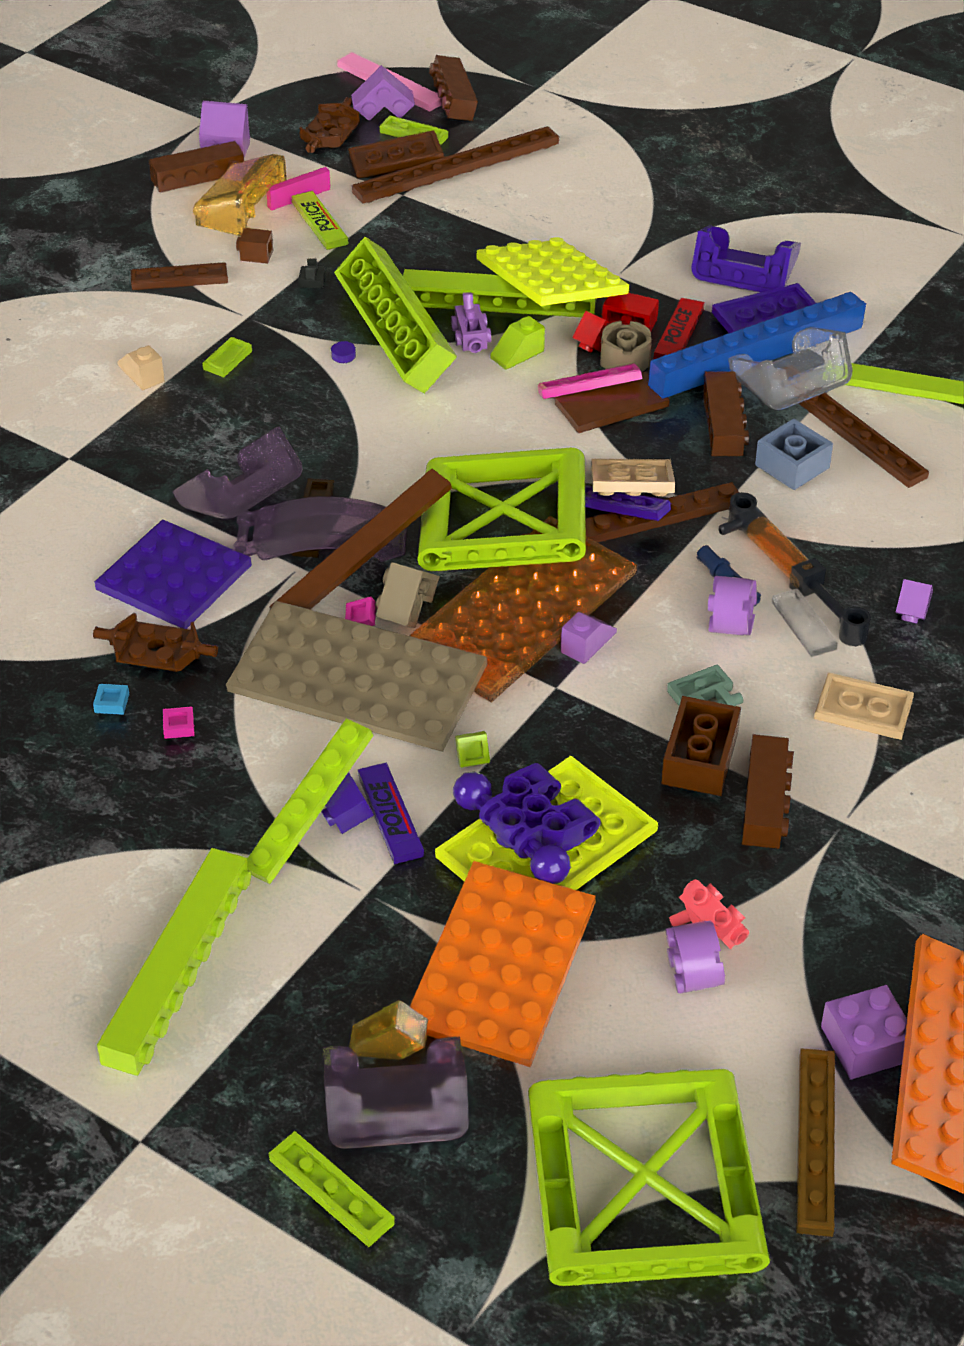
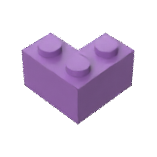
(382, 91)

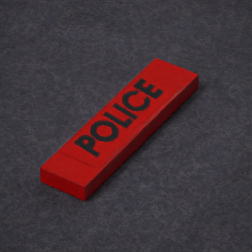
(680, 327)

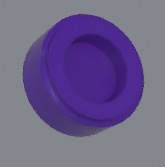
(343, 352)

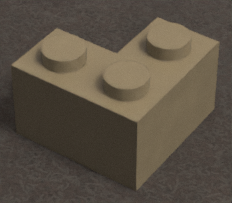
(404, 594)

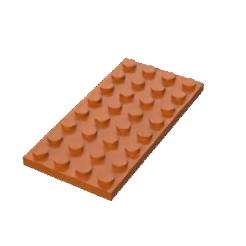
(932, 1072)

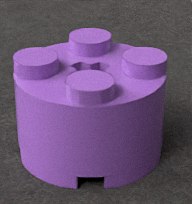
(732, 605)
(695, 956)

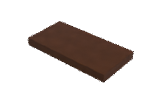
(395, 154)
(609, 404)

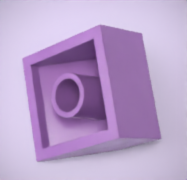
(224, 123)

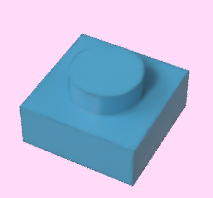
(111, 699)

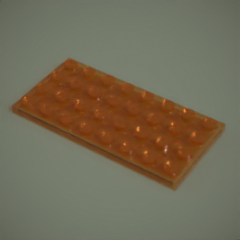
(520, 611)

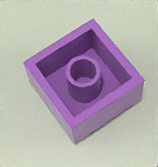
(866, 1031)

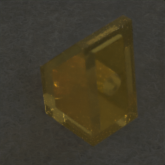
(390, 1033)

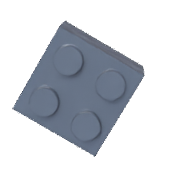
(794, 454)

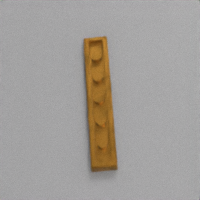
(816, 1143)

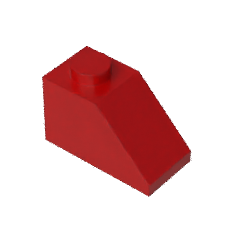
(590, 332)

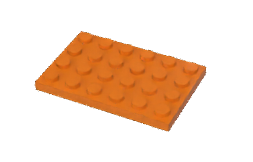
(502, 962)

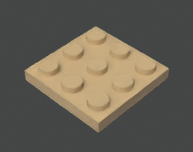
(632, 476)

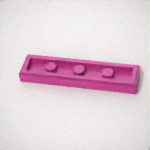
(589, 381)

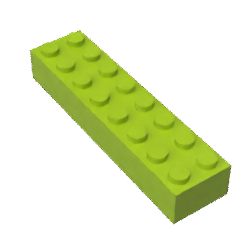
(395, 315)

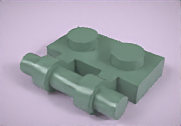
(705, 685)

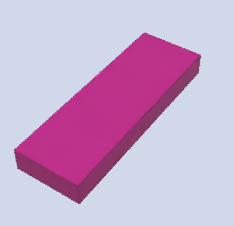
(280, 193)

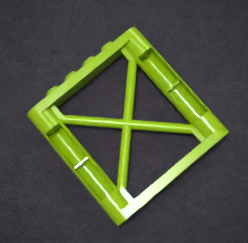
(554, 545)
(569, 1250)

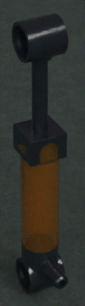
(803, 573)

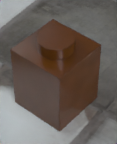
(255, 245)

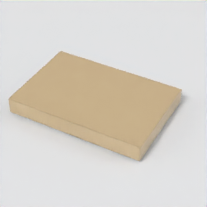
(864, 706)

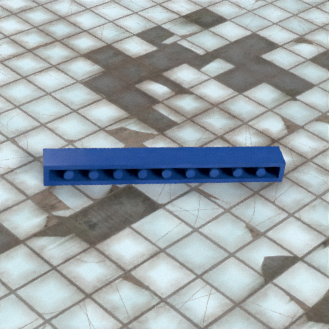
(761, 341)

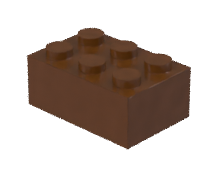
(701, 745)

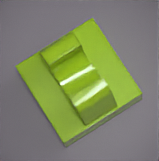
(472, 749)

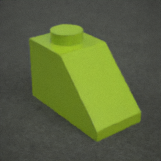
(519, 342)

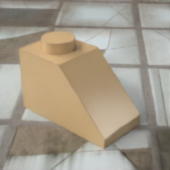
(143, 367)

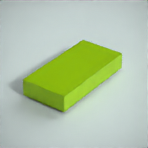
(227, 357)

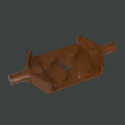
(330, 125)
(135, 639)

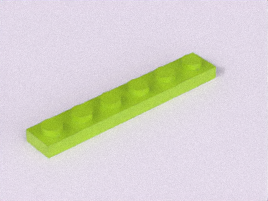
(308, 800)

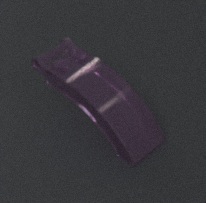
(309, 526)

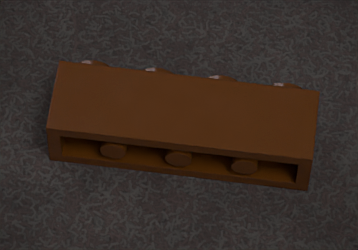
(453, 87)
(194, 166)
(725, 414)
(766, 791)

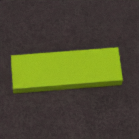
(401, 127)

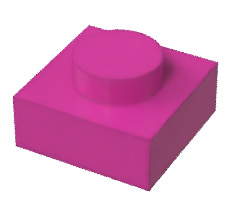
(362, 611)
(178, 722)

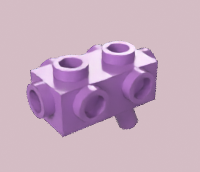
(470, 326)

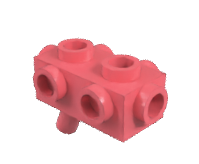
(704, 905)

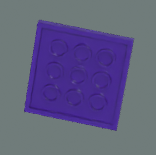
(173, 574)

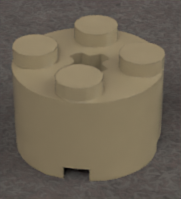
(626, 345)

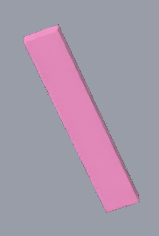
(364, 69)

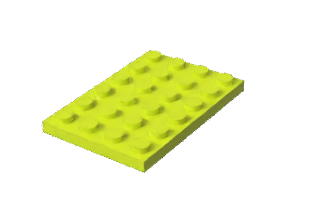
(551, 271)
(620, 830)

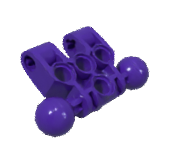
(528, 820)

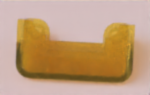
(235, 194)

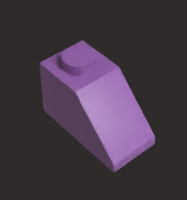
(914, 601)
(584, 636)

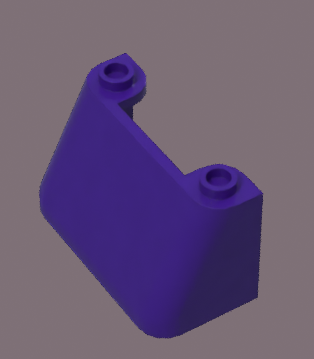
(719, 264)

